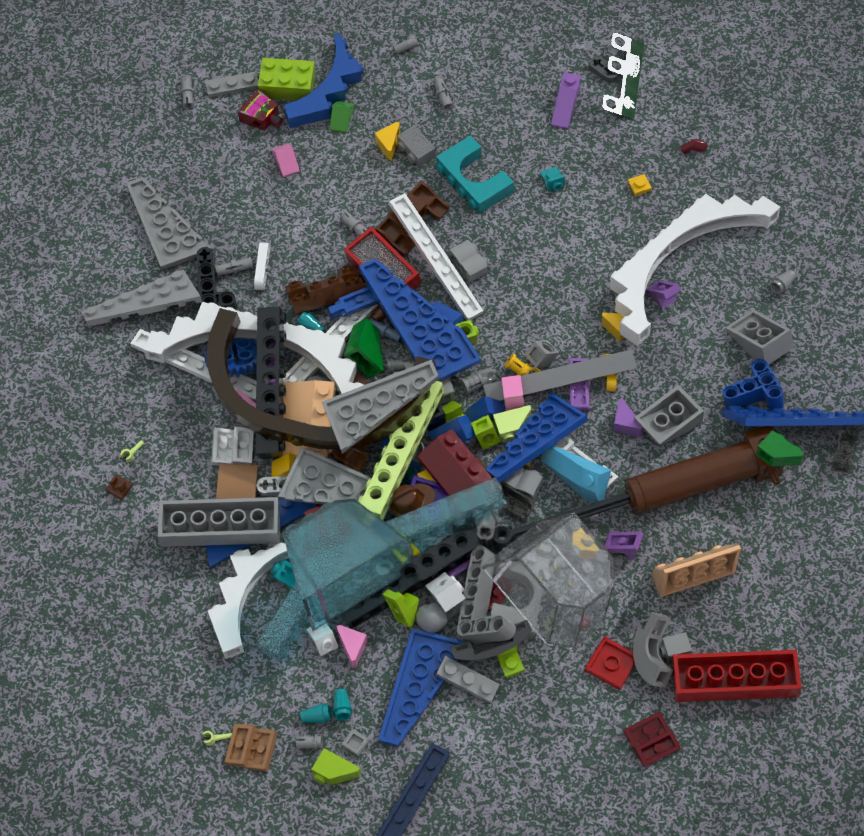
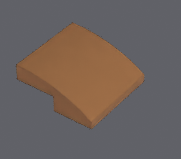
(237, 481)
(251, 747)

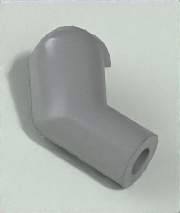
(411, 42)

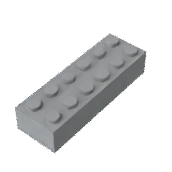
(219, 522)

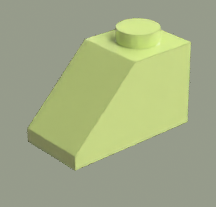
(510, 421)

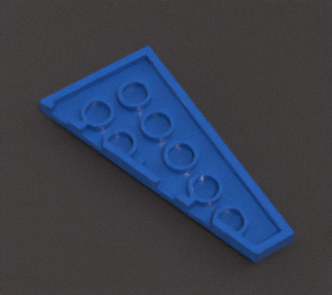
(539, 432)

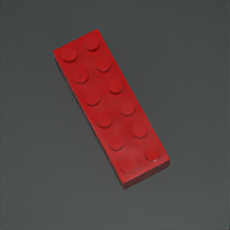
(736, 675)

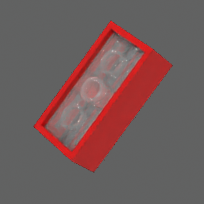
(373, 246)

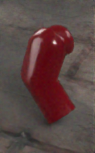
(695, 144)

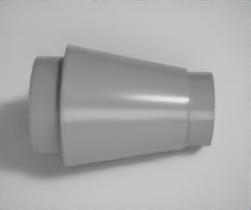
(782, 282)

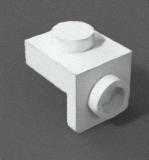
(323, 639)

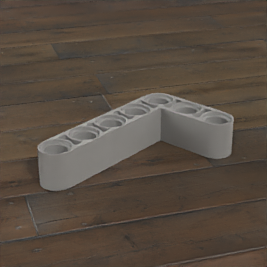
(473, 617)

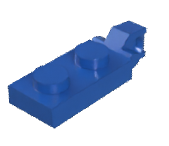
(353, 303)

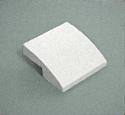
(232, 446)

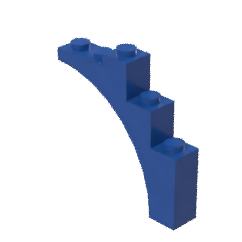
(317, 104)

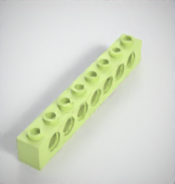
(400, 456)

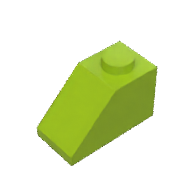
(333, 769)

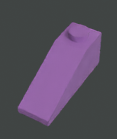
(566, 100)

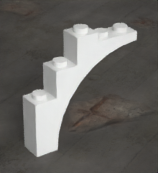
(235, 590)

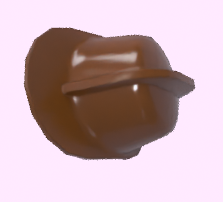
(409, 498)

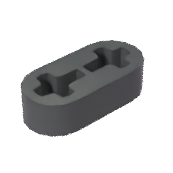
(602, 70)

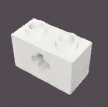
(446, 591)

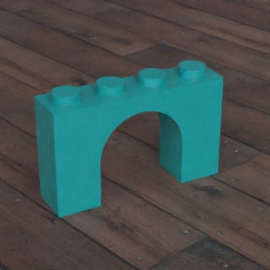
(479, 194)

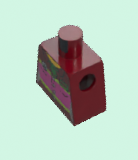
(260, 112)

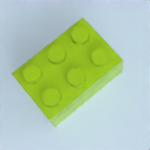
(286, 78)

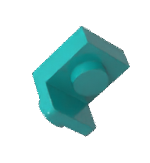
(553, 179)
(283, 573)

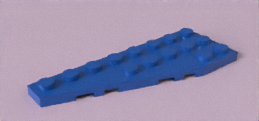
(419, 324)
(795, 417)

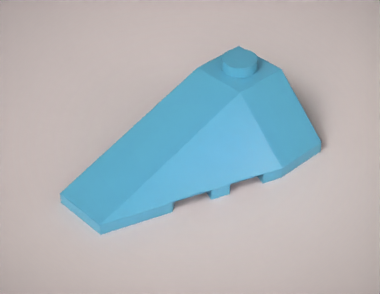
(580, 474)

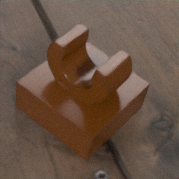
(119, 487)

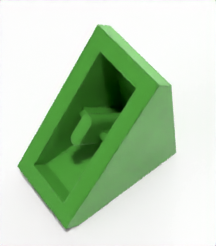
(341, 116)

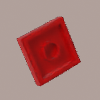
(611, 663)

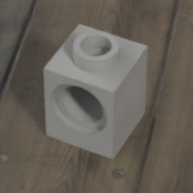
(541, 353)
(675, 645)

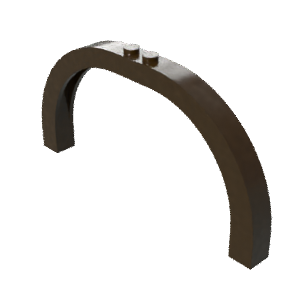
(277, 427)

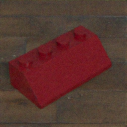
(452, 464)

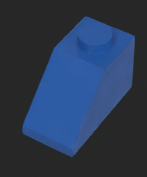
(460, 425)

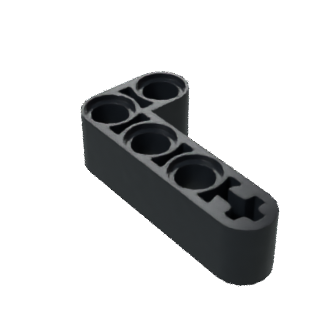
(209, 281)

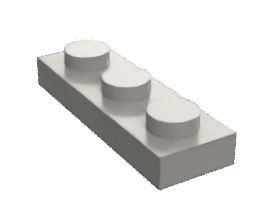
(232, 84)
(467, 679)

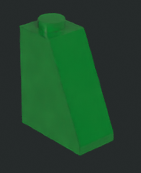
(365, 348)

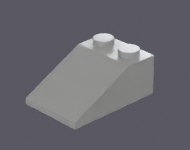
(761, 336)
(670, 416)

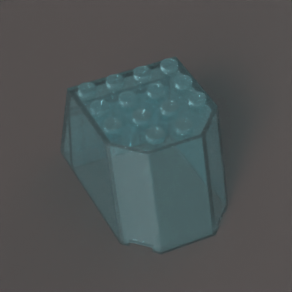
(343, 558)

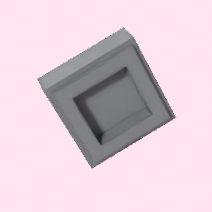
(355, 742)

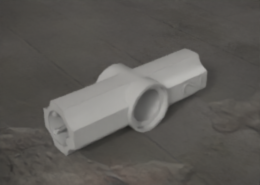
(486, 524)

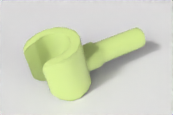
(132, 451)
(214, 738)

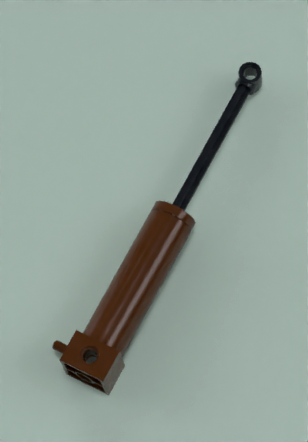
(675, 482)

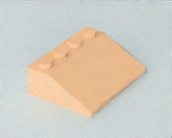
(305, 405)
(696, 569)

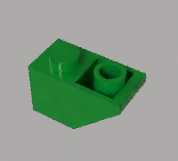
(778, 451)

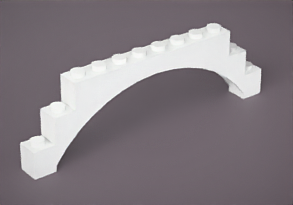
(701, 218)
(318, 347)

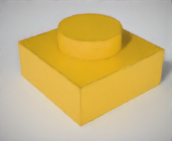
(639, 185)

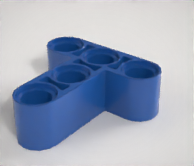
(761, 386)

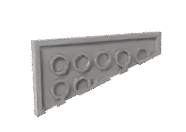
(167, 231)
(146, 299)
(366, 407)
(322, 480)

